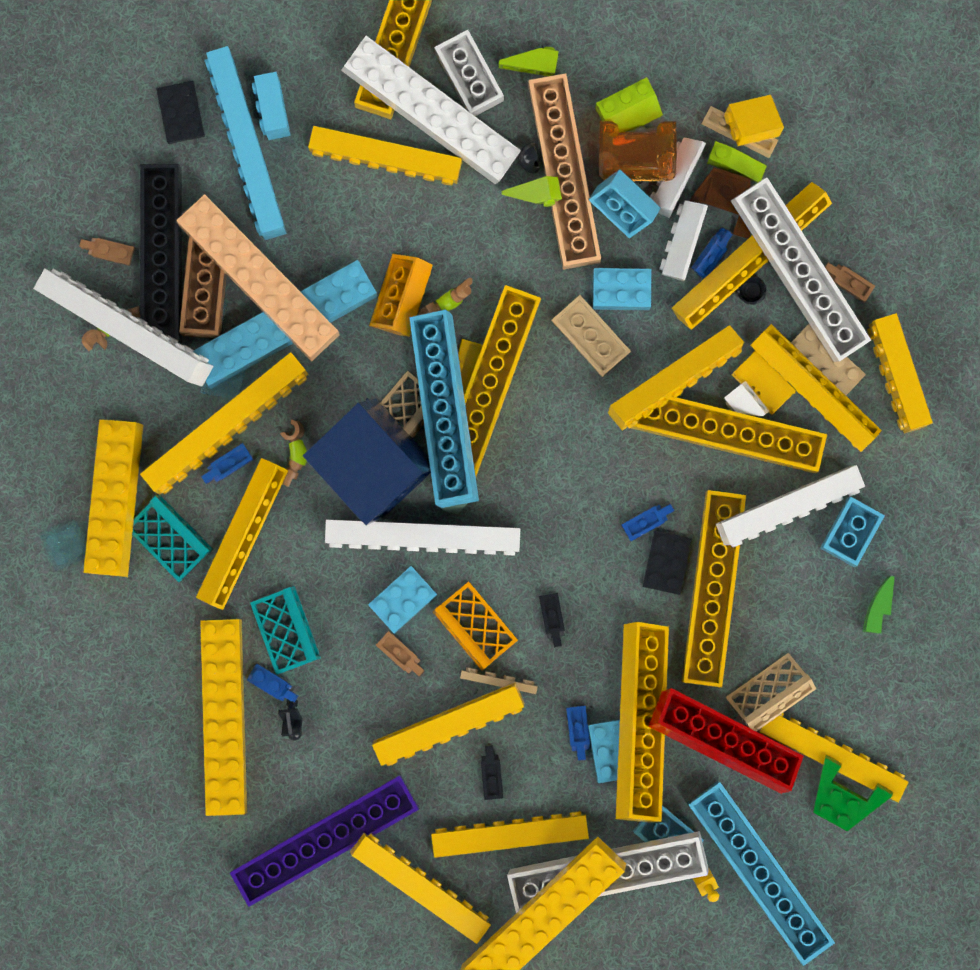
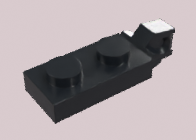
(552, 617)
(491, 775)

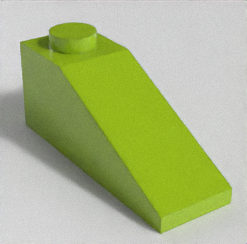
(536, 62)
(736, 162)
(539, 191)

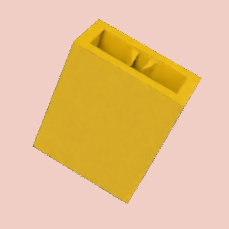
(753, 120)

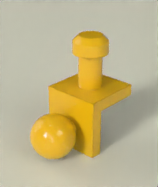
(707, 885)

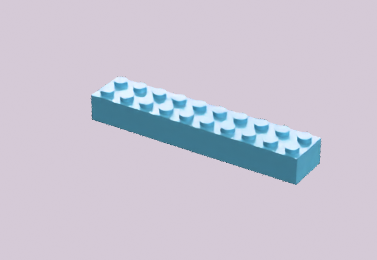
(247, 147)
(262, 338)
(444, 409)
(760, 873)

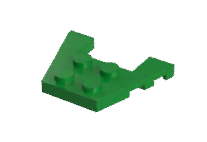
(841, 804)

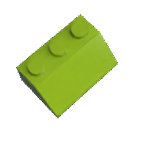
(631, 106)

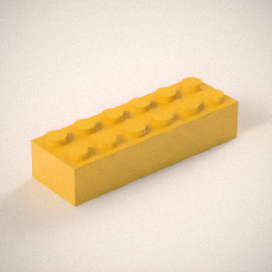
(899, 373)

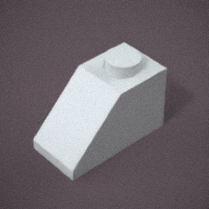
(745, 401)

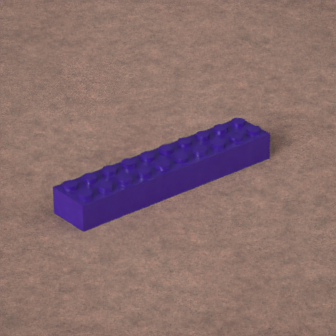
(324, 840)

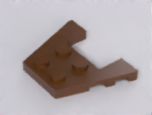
(719, 190)

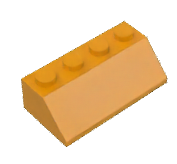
(401, 294)

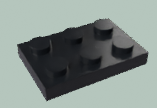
(180, 112)
(667, 562)

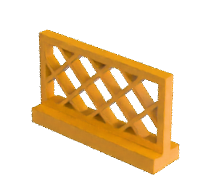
(462, 637)

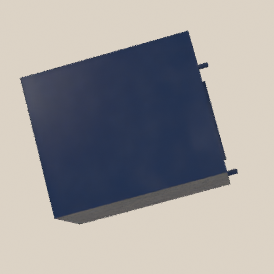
(369, 461)

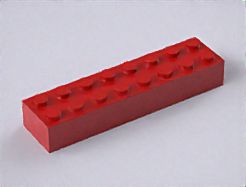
(726, 741)

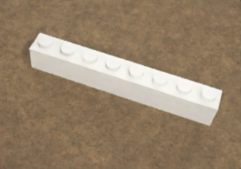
(790, 505)

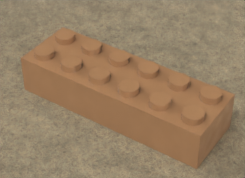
(202, 295)

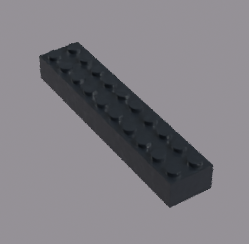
(161, 247)

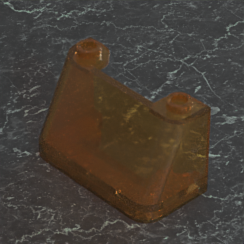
(638, 154)

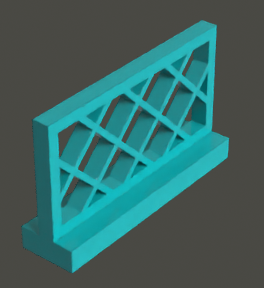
(181, 527)
(301, 626)

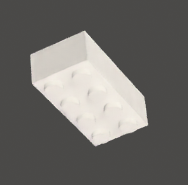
(469, 73)

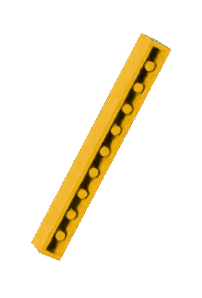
(744, 262)

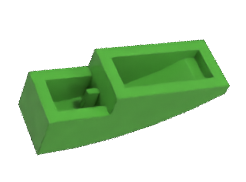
(879, 606)

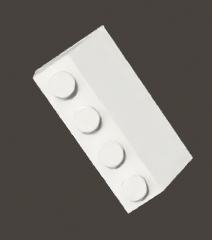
(670, 191)
(684, 240)

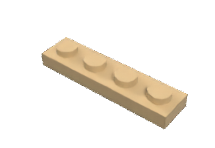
(715, 120)
(490, 678)

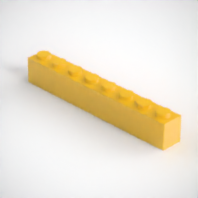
(385, 155)
(675, 378)
(816, 388)
(242, 534)
(448, 724)
(815, 747)
(510, 835)
(420, 888)

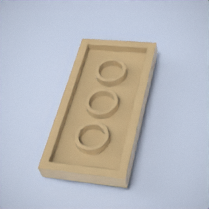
(591, 336)
(842, 374)

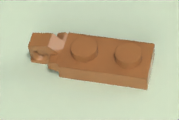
(108, 250)
(850, 281)
(399, 653)

